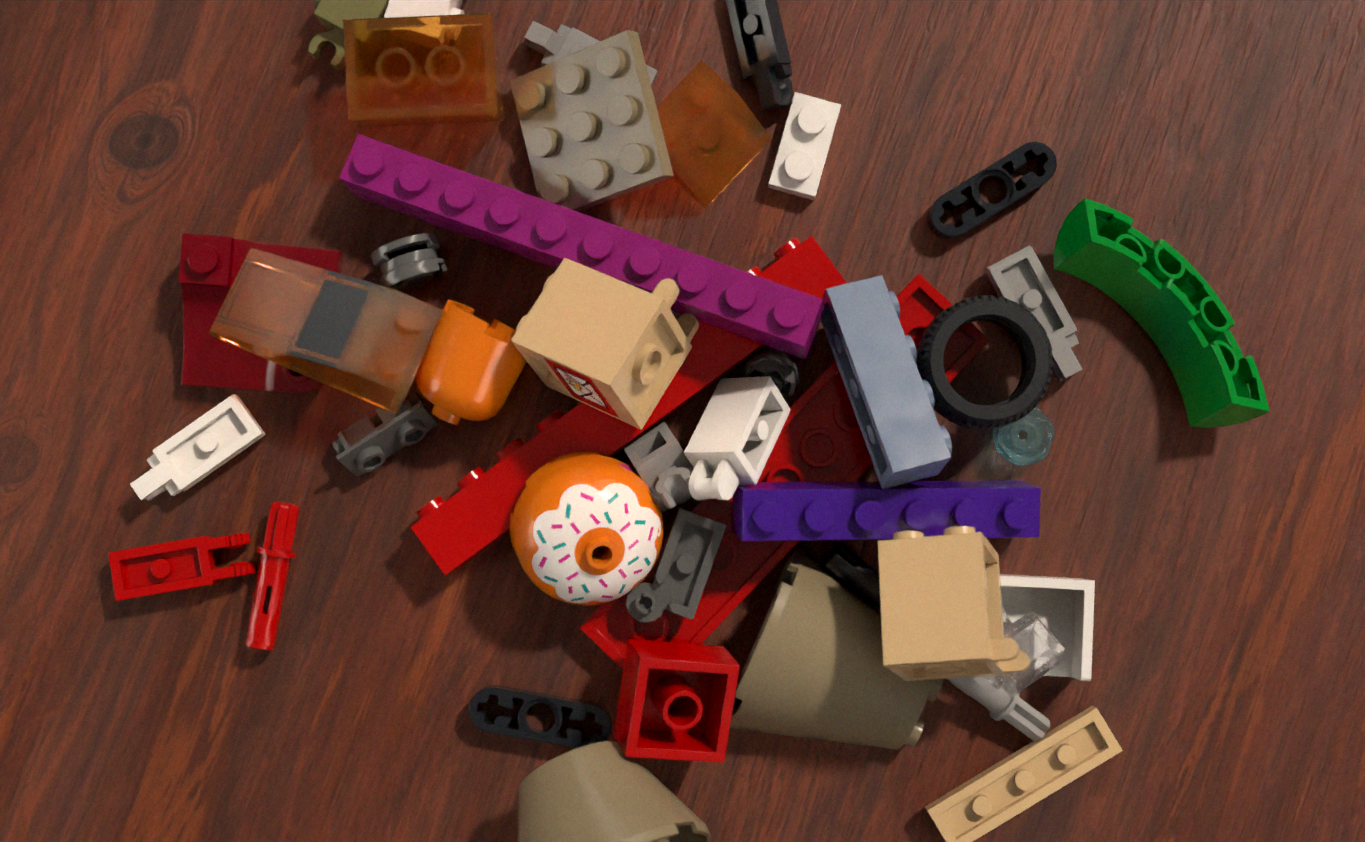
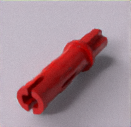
(272, 571)

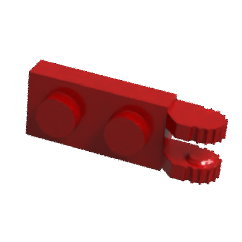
(174, 566)

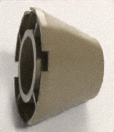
(602, 798)

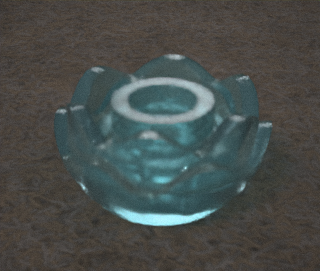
(1036, 444)

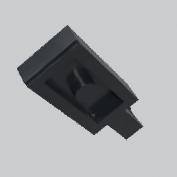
(762, 50)

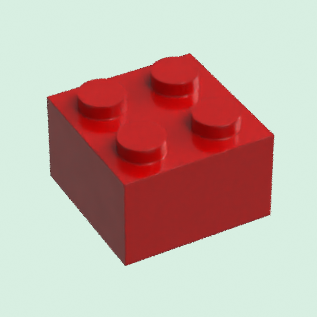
(675, 701)

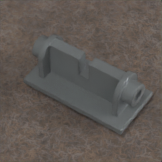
(366, 447)

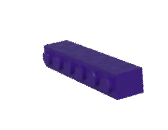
(868, 512)

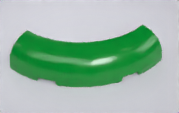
(1171, 306)

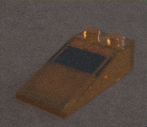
(328, 326)

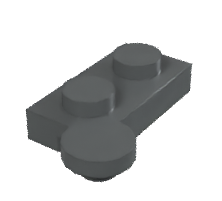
(681, 570)

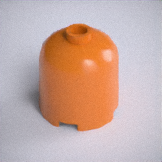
(468, 365)

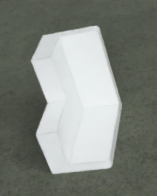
(1064, 608)

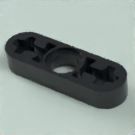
(1014, 161)
(507, 699)

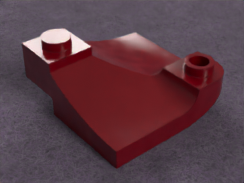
(206, 276)

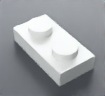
(804, 146)

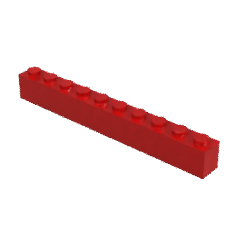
(481, 510)

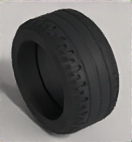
(1032, 344)

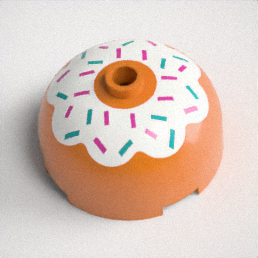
(571, 511)

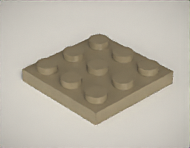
(592, 124)

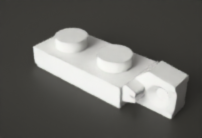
(199, 449)

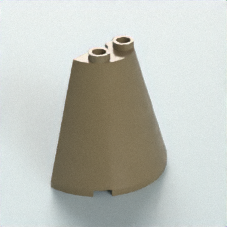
(822, 667)

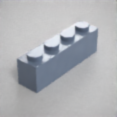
(884, 382)

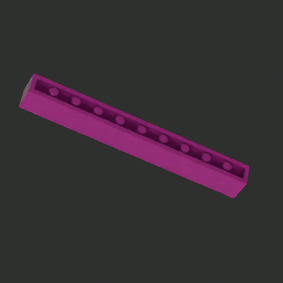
(551, 232)

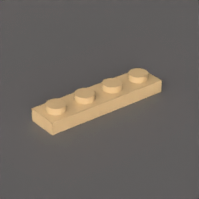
(1024, 778)

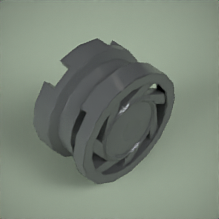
(409, 262)

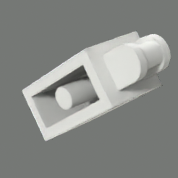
(735, 436)

